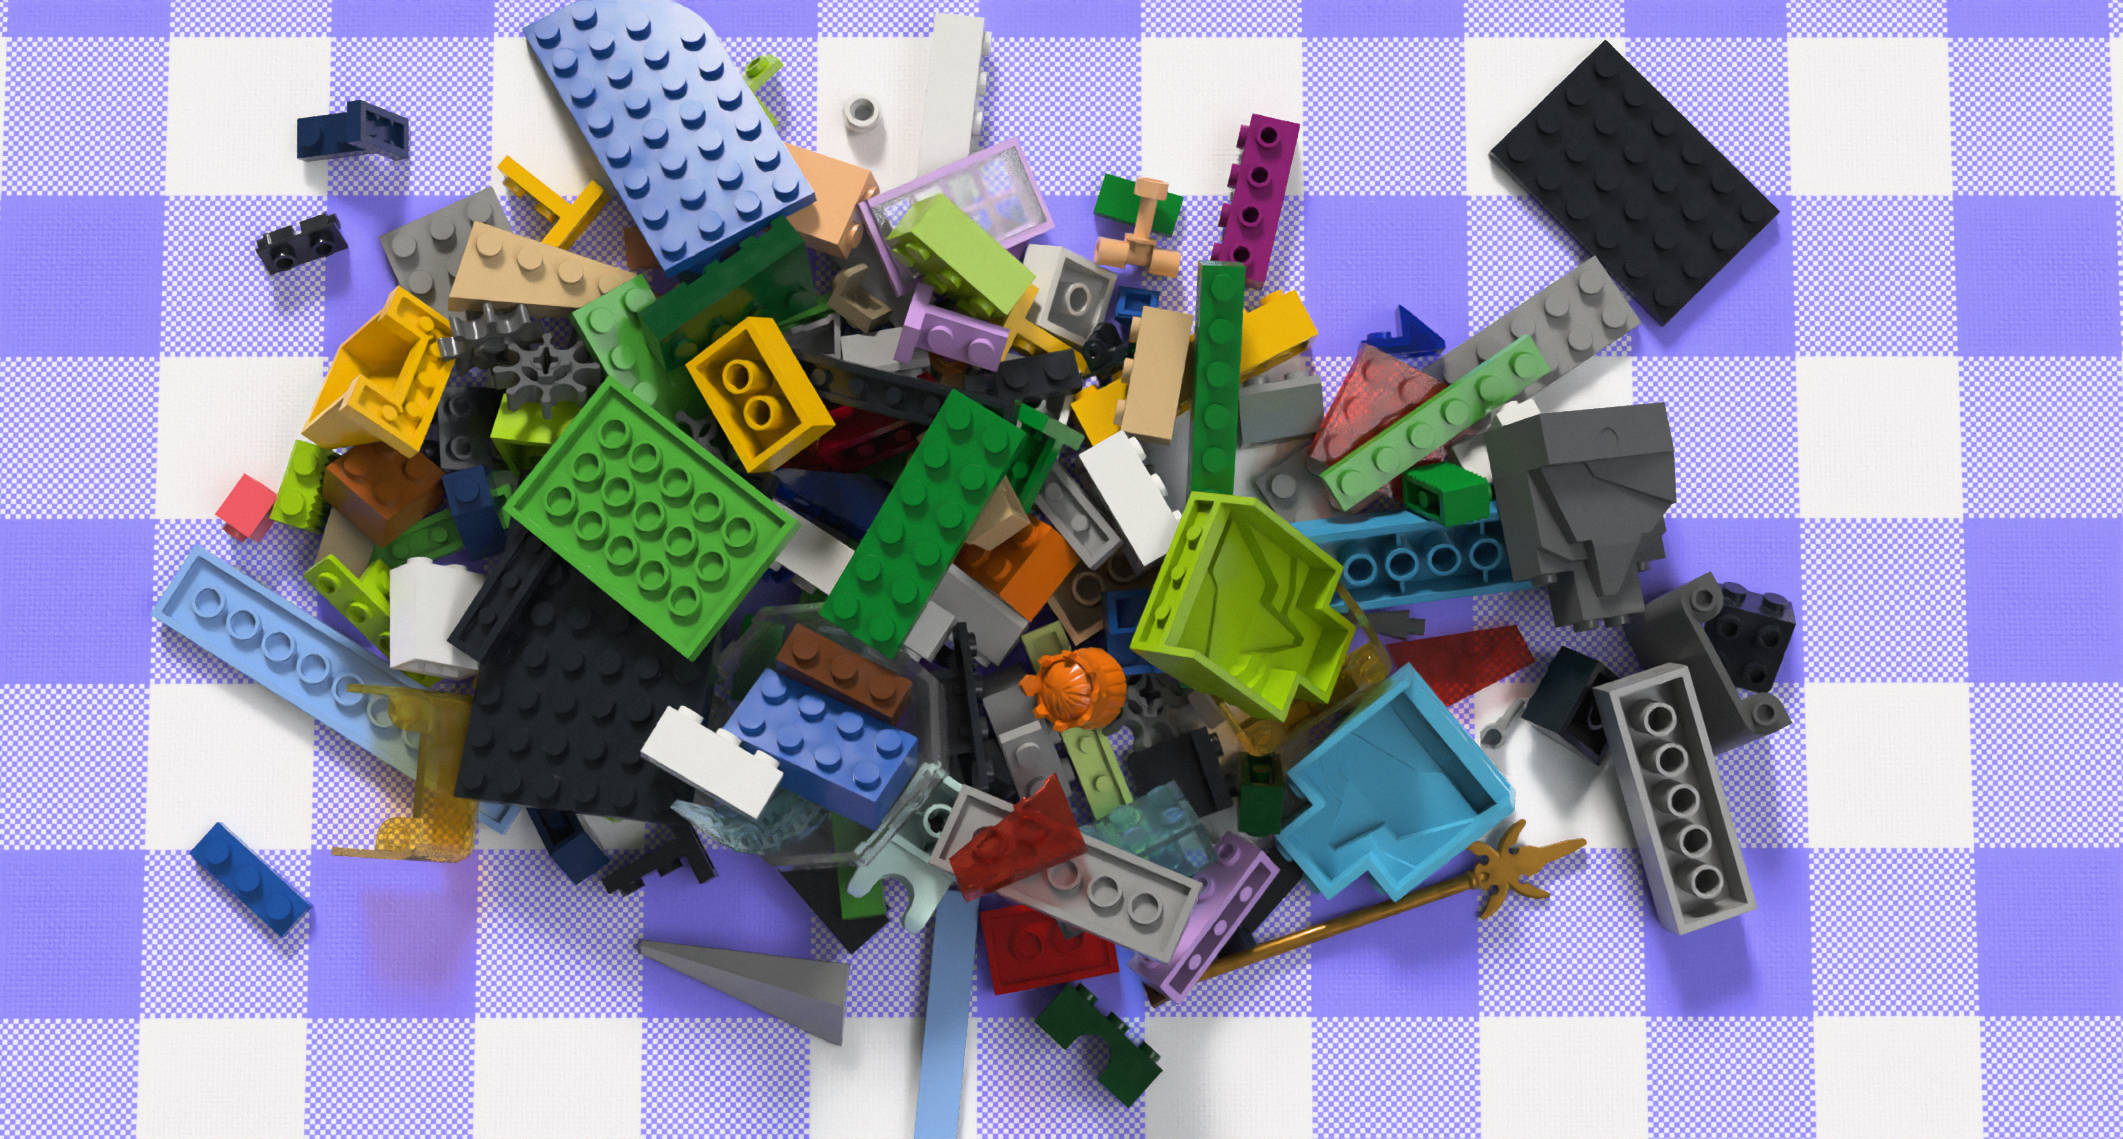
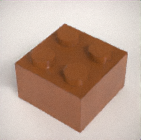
(383, 489)

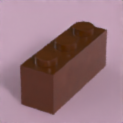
(843, 675)

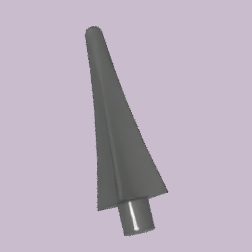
(1393, 624)

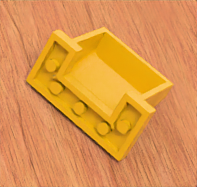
(384, 380)

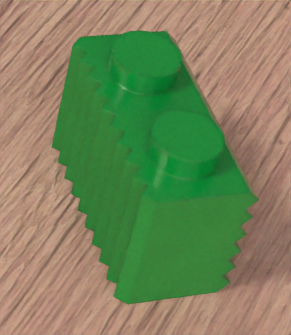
(1446, 493)

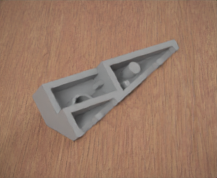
(792, 989)

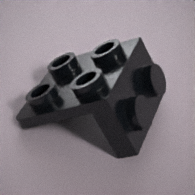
(463, 428)
(1751, 635)
(1193, 766)

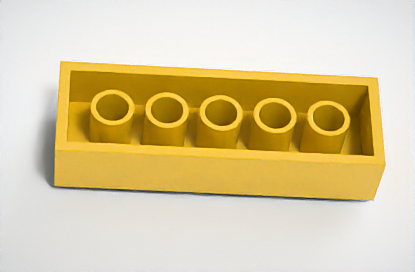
(1269, 337)

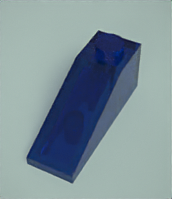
(837, 499)

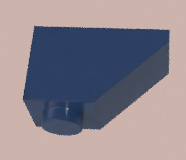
(477, 511)
(570, 842)

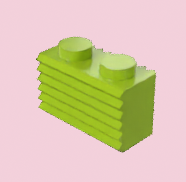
(300, 492)

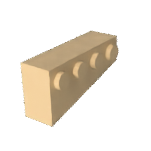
(519, 270)

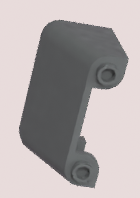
(1674, 634)

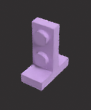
(949, 334)

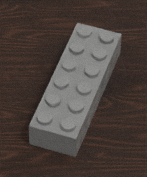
(1675, 798)

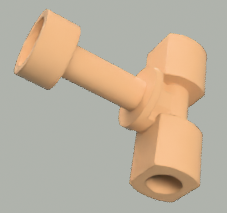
(1139, 247)

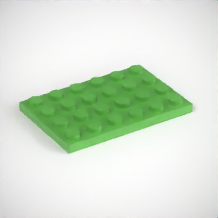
(652, 518)

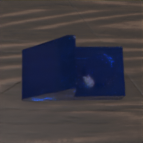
(1412, 340)

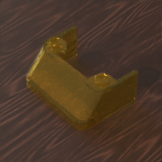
(1359, 675)
(441, 824)

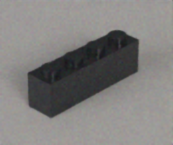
(822, 894)

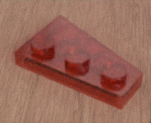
(1464, 661)
(1024, 843)

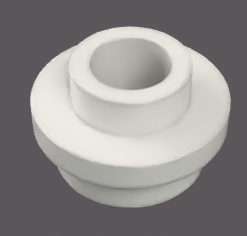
(858, 102)

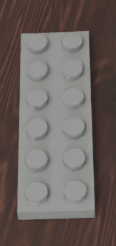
(1096, 892)

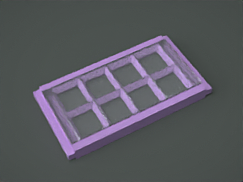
(988, 186)

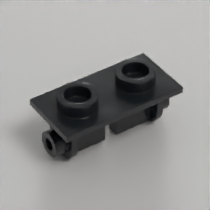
(285, 250)
(1104, 351)

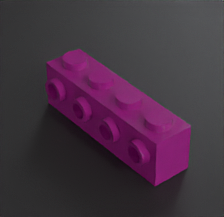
(1258, 195)

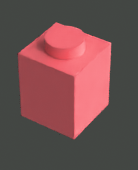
(248, 510)

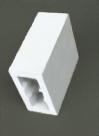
(424, 611)

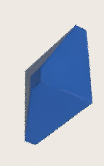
(1131, 303)

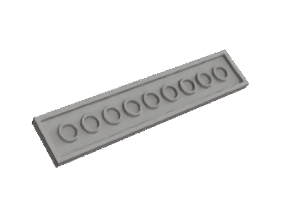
(1567, 324)

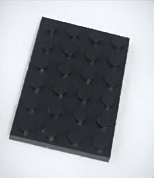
(1633, 183)

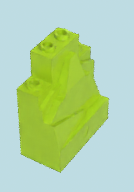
(1245, 609)

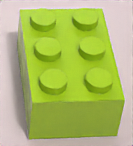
(959, 258)

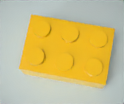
(760, 394)

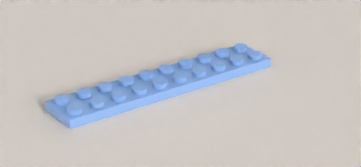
(296, 660)

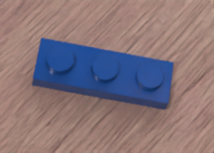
(251, 879)

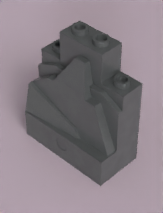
(1585, 506)

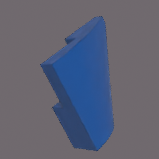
(1120, 620)

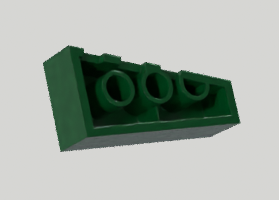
(761, 280)

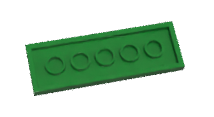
(923, 524)

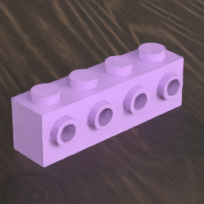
(1227, 897)

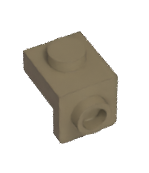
(855, 303)

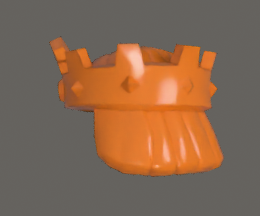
(1077, 689)

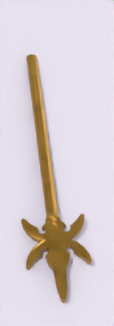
(1499, 870)

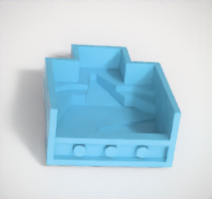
(1390, 793)

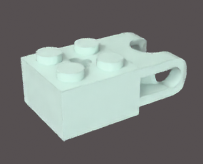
(907, 860)

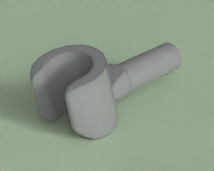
(1503, 722)

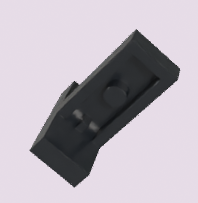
(664, 861)

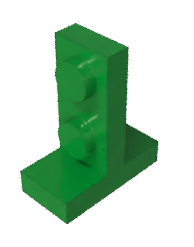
(1038, 453)

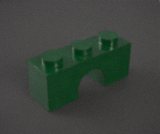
(1129, 1067)

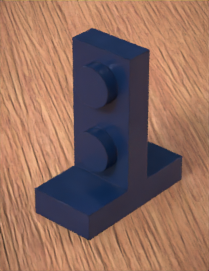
(357, 132)

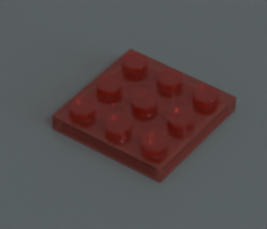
(1369, 401)

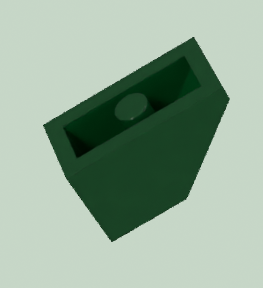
(1259, 794)

